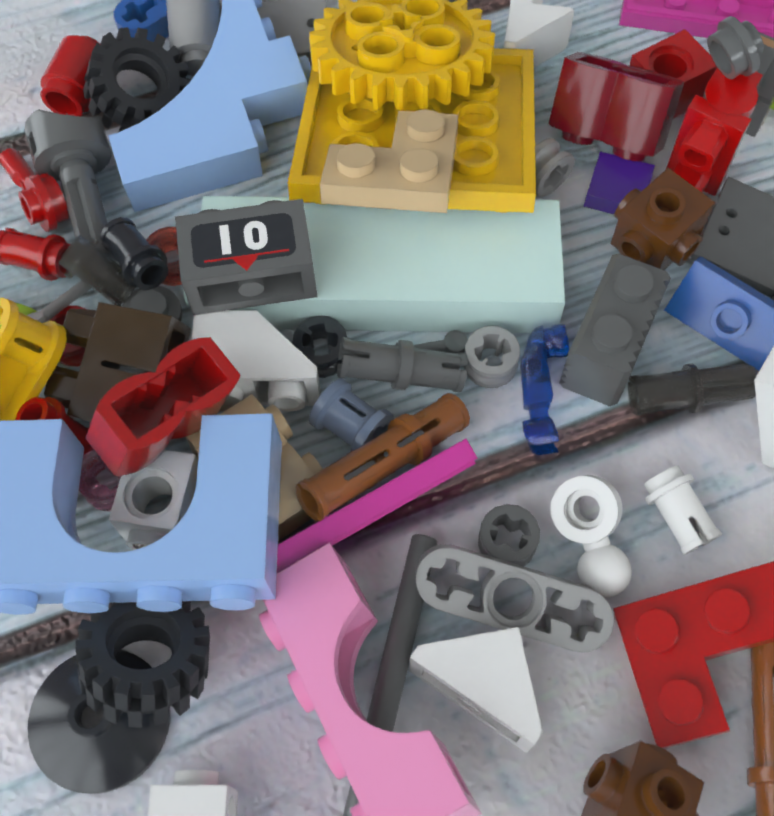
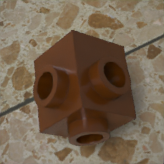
(662, 221)
(640, 783)

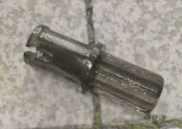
(691, 388)

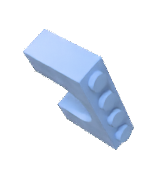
(215, 553)

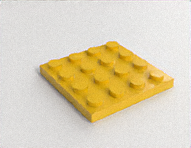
(493, 145)

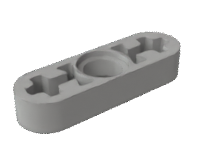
(567, 595)

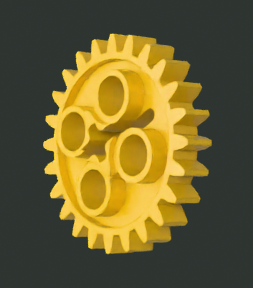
(402, 50)

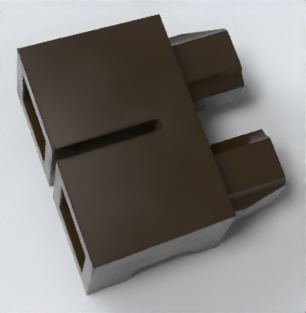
(111, 340)

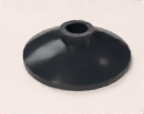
(94, 757)

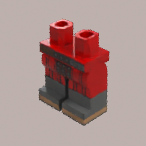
(719, 121)

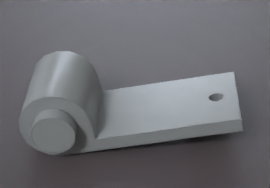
(196, 23)

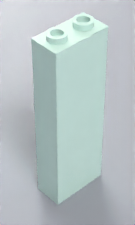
(425, 268)

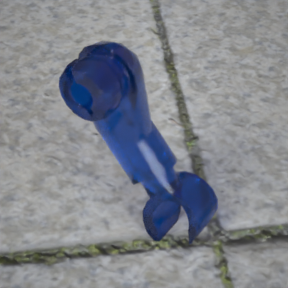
(537, 386)

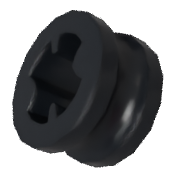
(317, 328)

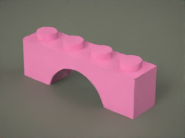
(322, 625)

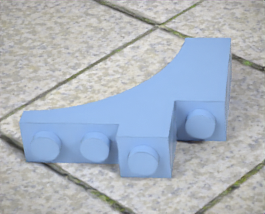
(215, 124)

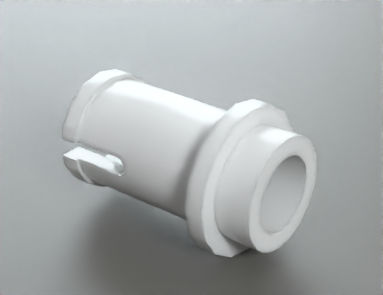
(681, 509)

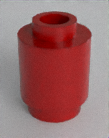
(65, 75)

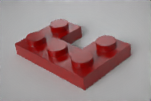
(676, 634)

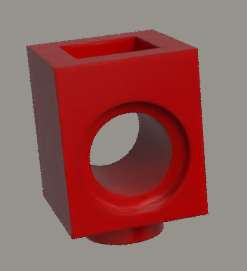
(680, 58)

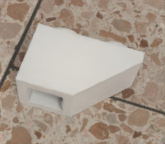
(264, 357)

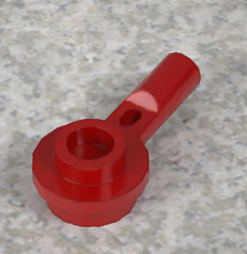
(40, 194)

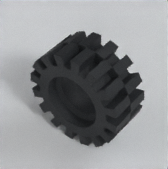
(137, 55)
(142, 689)

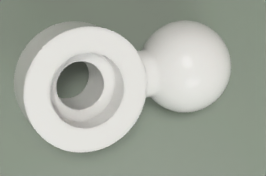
(602, 564)

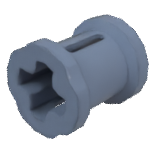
(348, 415)

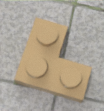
(405, 177)

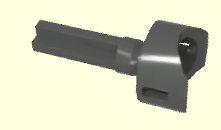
(72, 153)

